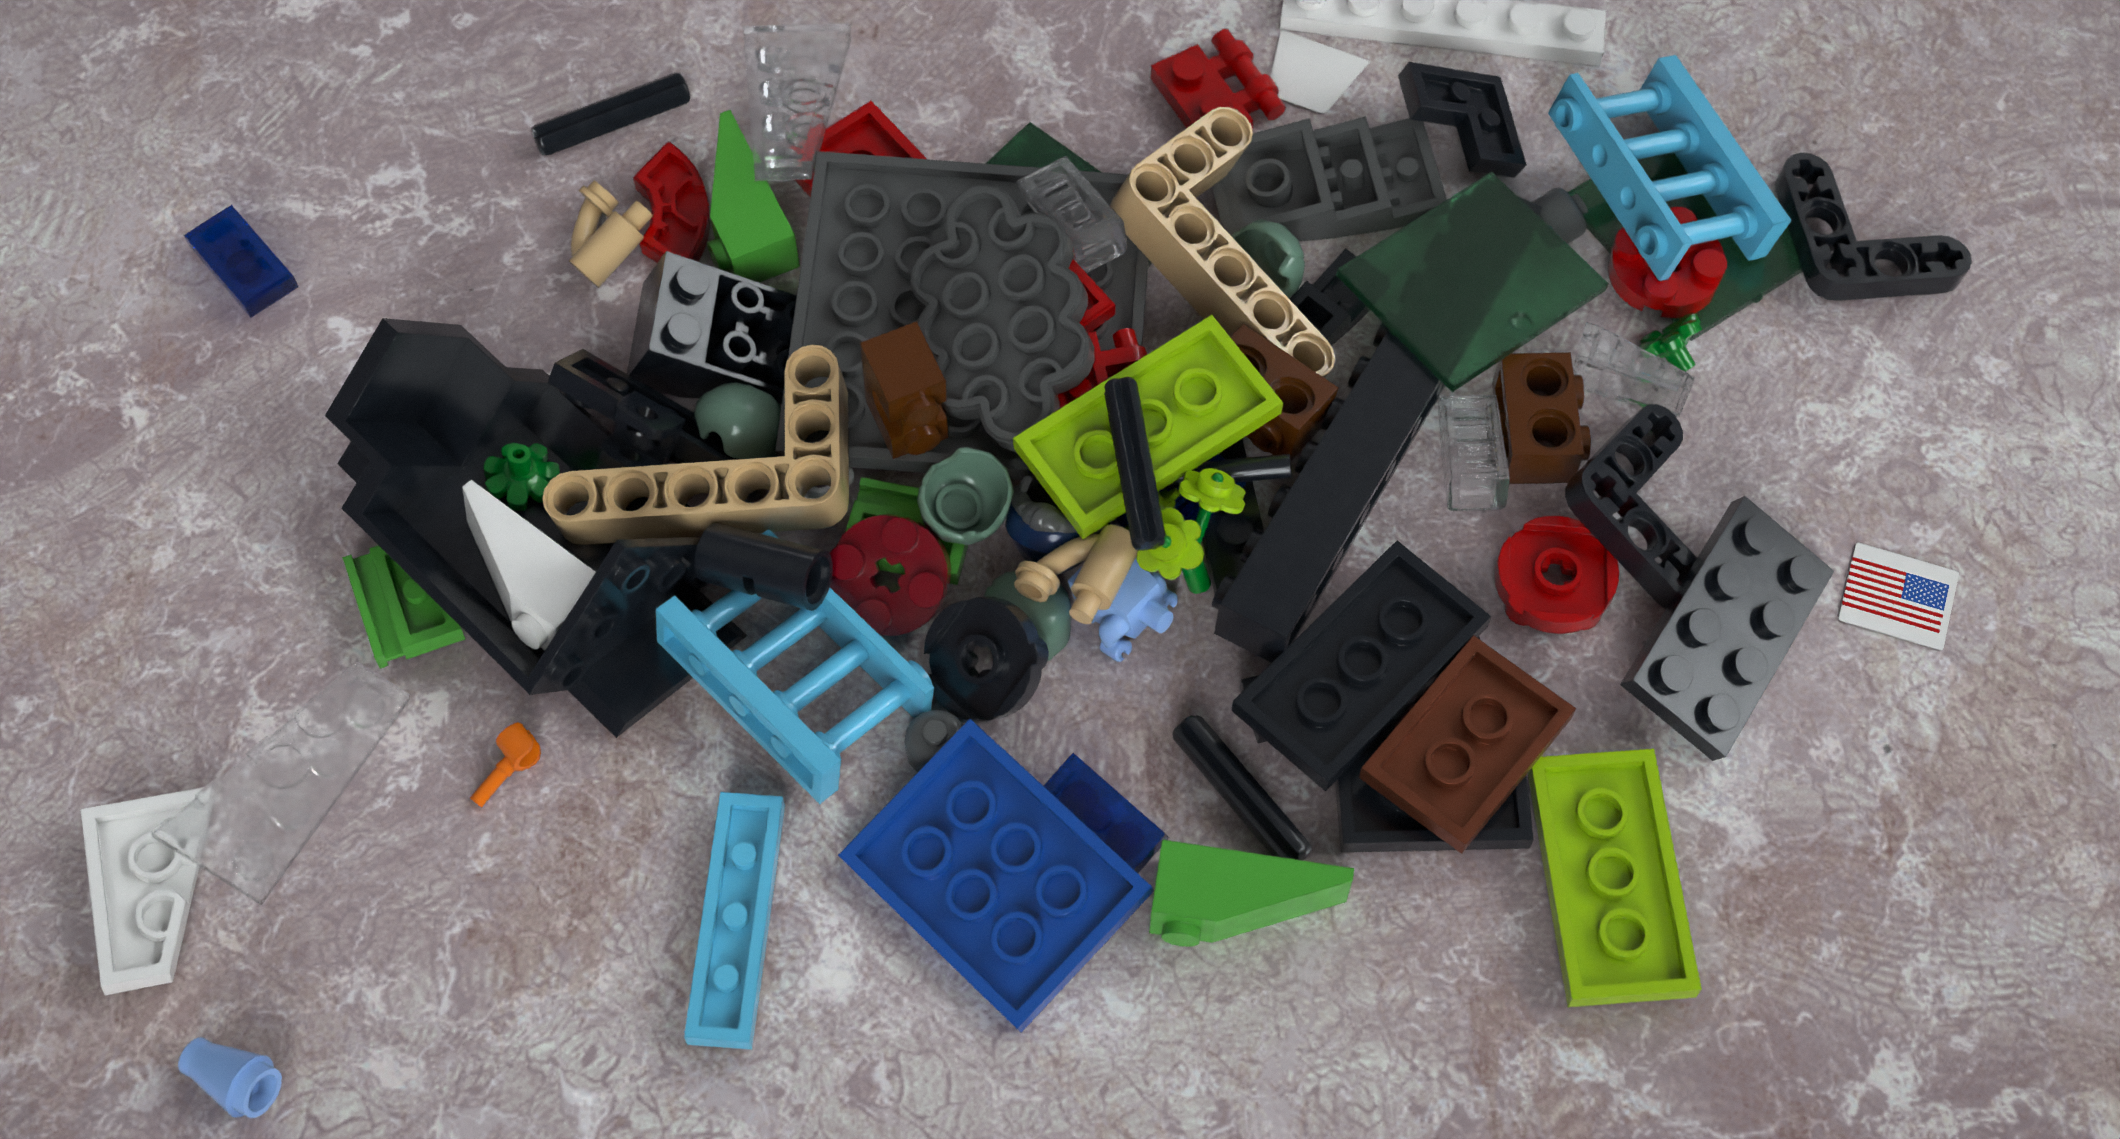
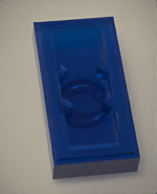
(241, 261)

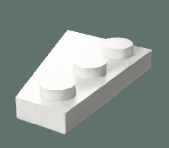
(137, 891)

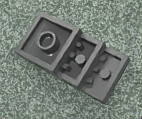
(1332, 179)

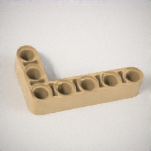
(1197, 252)
(725, 481)

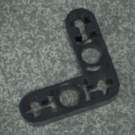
(1854, 257)
(1619, 495)

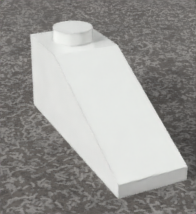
(529, 569)

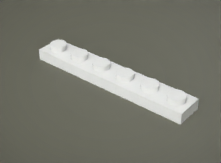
(1463, 25)

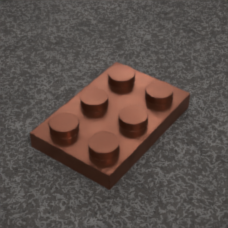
(1467, 743)

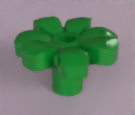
(1673, 341)
(519, 474)

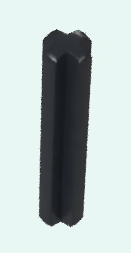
(611, 114)
(1134, 464)
(1240, 789)

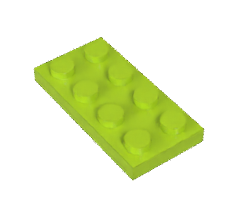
(1194, 402)
(1612, 878)

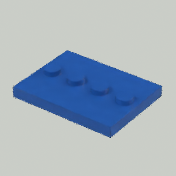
(996, 874)

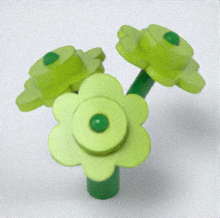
(1183, 538)

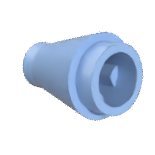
(234, 1078)

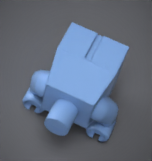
(1138, 604)

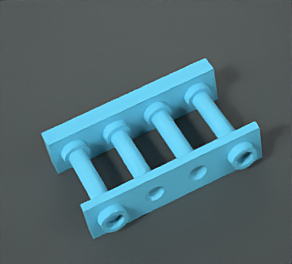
(1703, 146)
(773, 716)

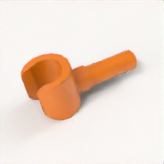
(520, 753)

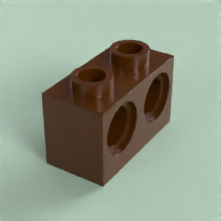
(1303, 393)
(1536, 417)

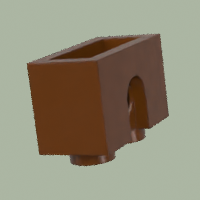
(905, 390)

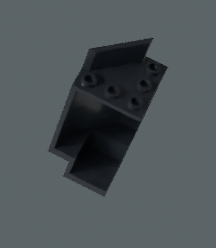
(420, 425)

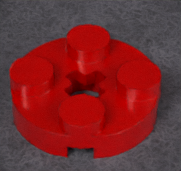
(1685, 290)
(1553, 607)

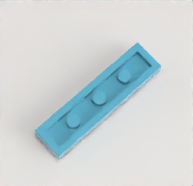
(735, 921)

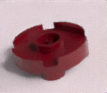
(898, 541)

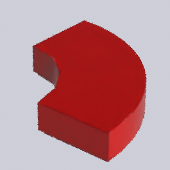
(677, 205)

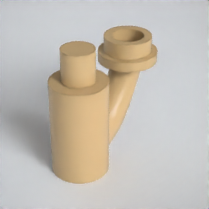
(603, 250)
(1106, 564)

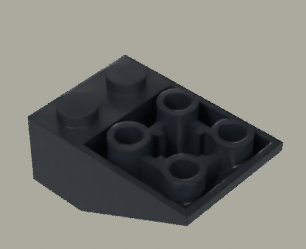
(709, 330)

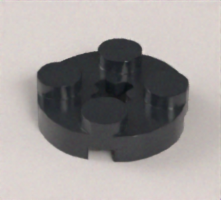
(1016, 657)

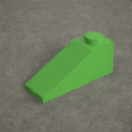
(745, 215)
(1227, 892)

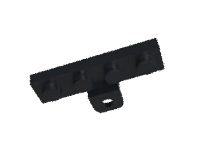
(646, 422)

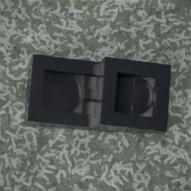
(1330, 302)

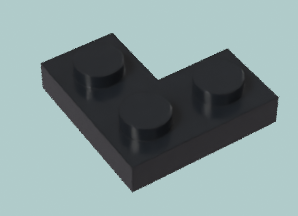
(1473, 105)

